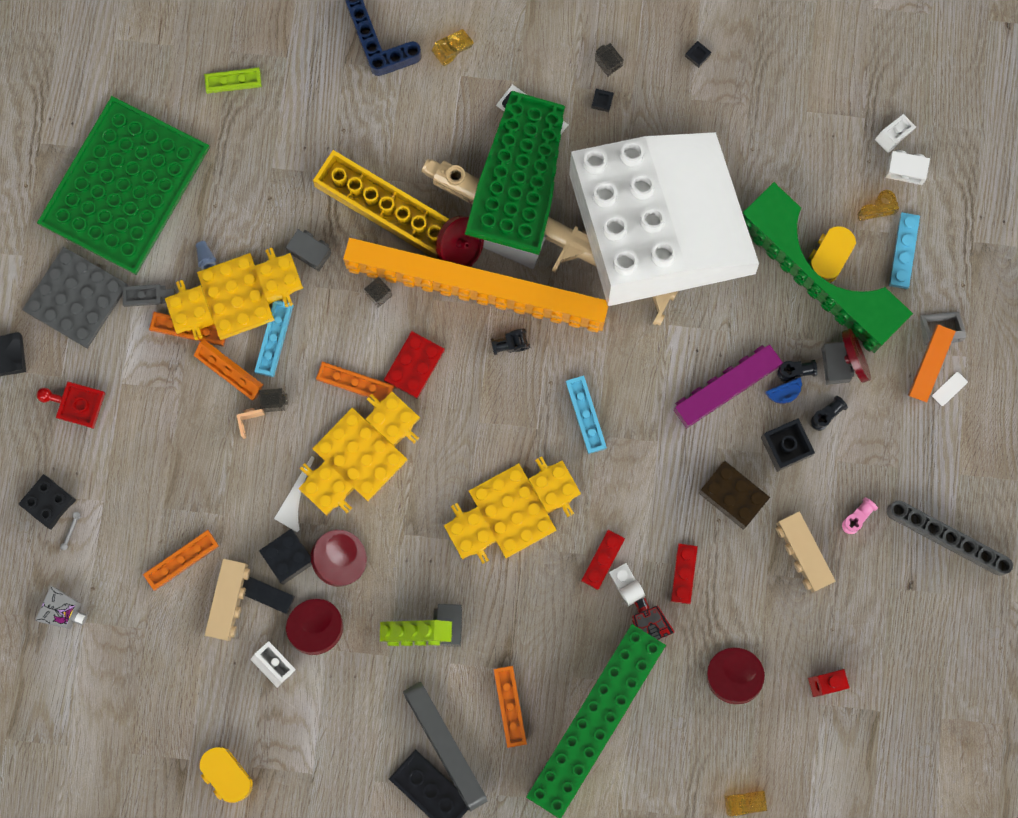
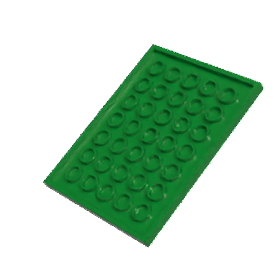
(123, 185)

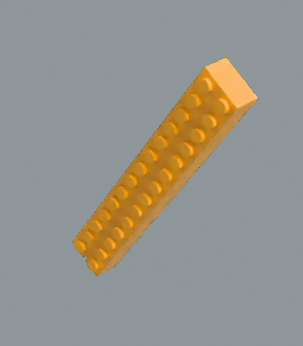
(475, 284)

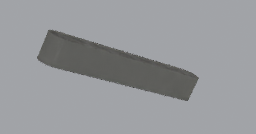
(958, 538)
(445, 746)

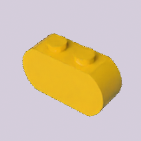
(832, 253)
(225, 775)

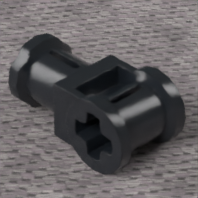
(511, 342)
(797, 370)
(828, 413)

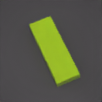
(233, 80)

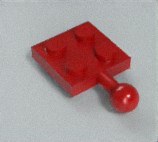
(77, 405)

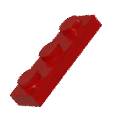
(603, 559)
(684, 574)

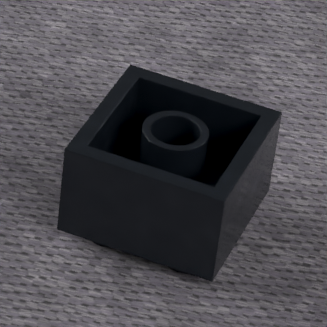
(787, 444)
(286, 556)

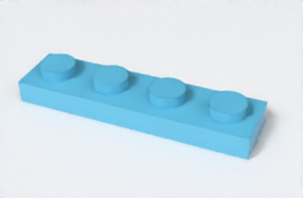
(904, 250)
(273, 339)
(586, 414)

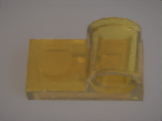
(450, 46)
(880, 209)
(745, 803)

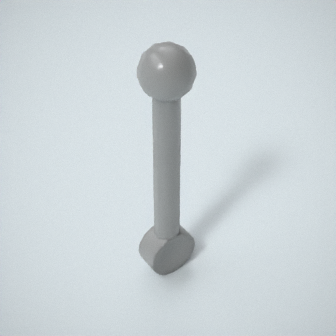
(76, 515)

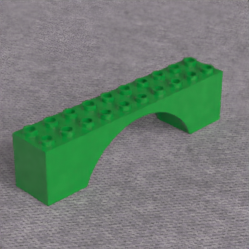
(869, 314)
(595, 721)

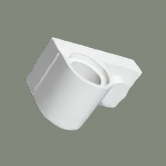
(894, 133)
(627, 585)

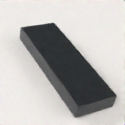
(268, 595)

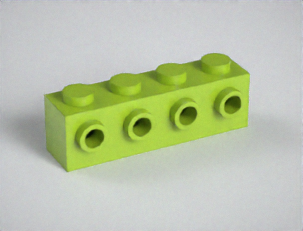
(415, 632)

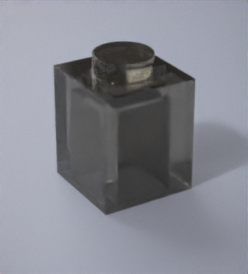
(608, 59)
(378, 292)
(273, 400)

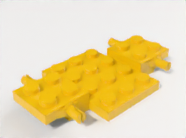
(234, 295)
(359, 454)
(512, 510)

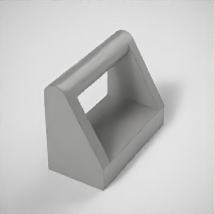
(960, 331)

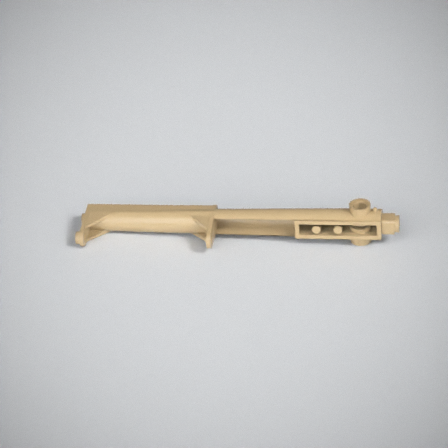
(574, 242)

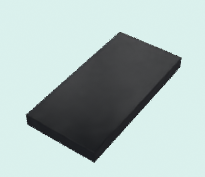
(428, 788)

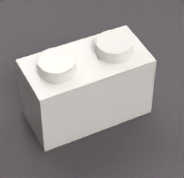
(907, 167)
(272, 664)

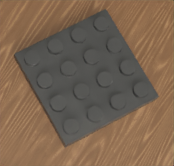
(75, 297)

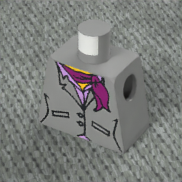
(60, 610)

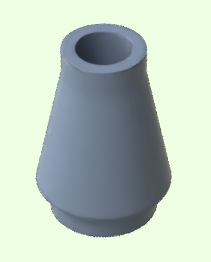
(205, 256)

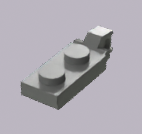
(145, 295)

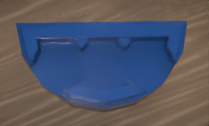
(786, 392)

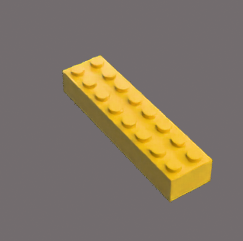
(380, 202)

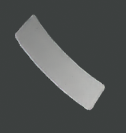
(949, 389)

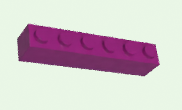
(727, 386)

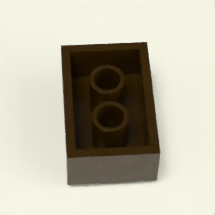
(734, 495)

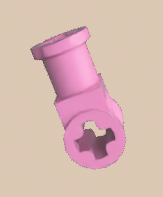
(859, 516)

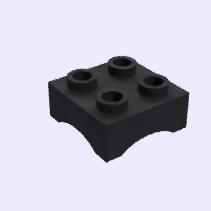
(12, 354)
(47, 501)

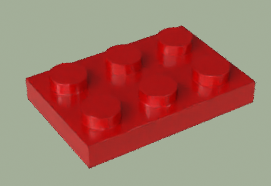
(414, 365)

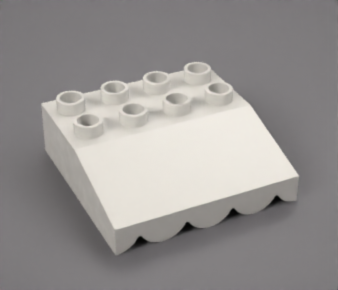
(661, 215)

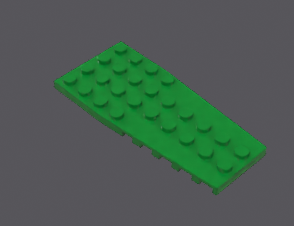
(519, 175)

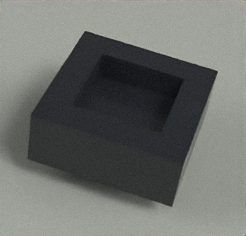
(698, 54)
(602, 100)

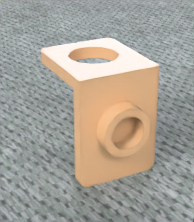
(248, 413)

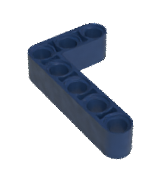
(371, 39)

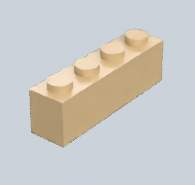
(805, 552)
(227, 599)

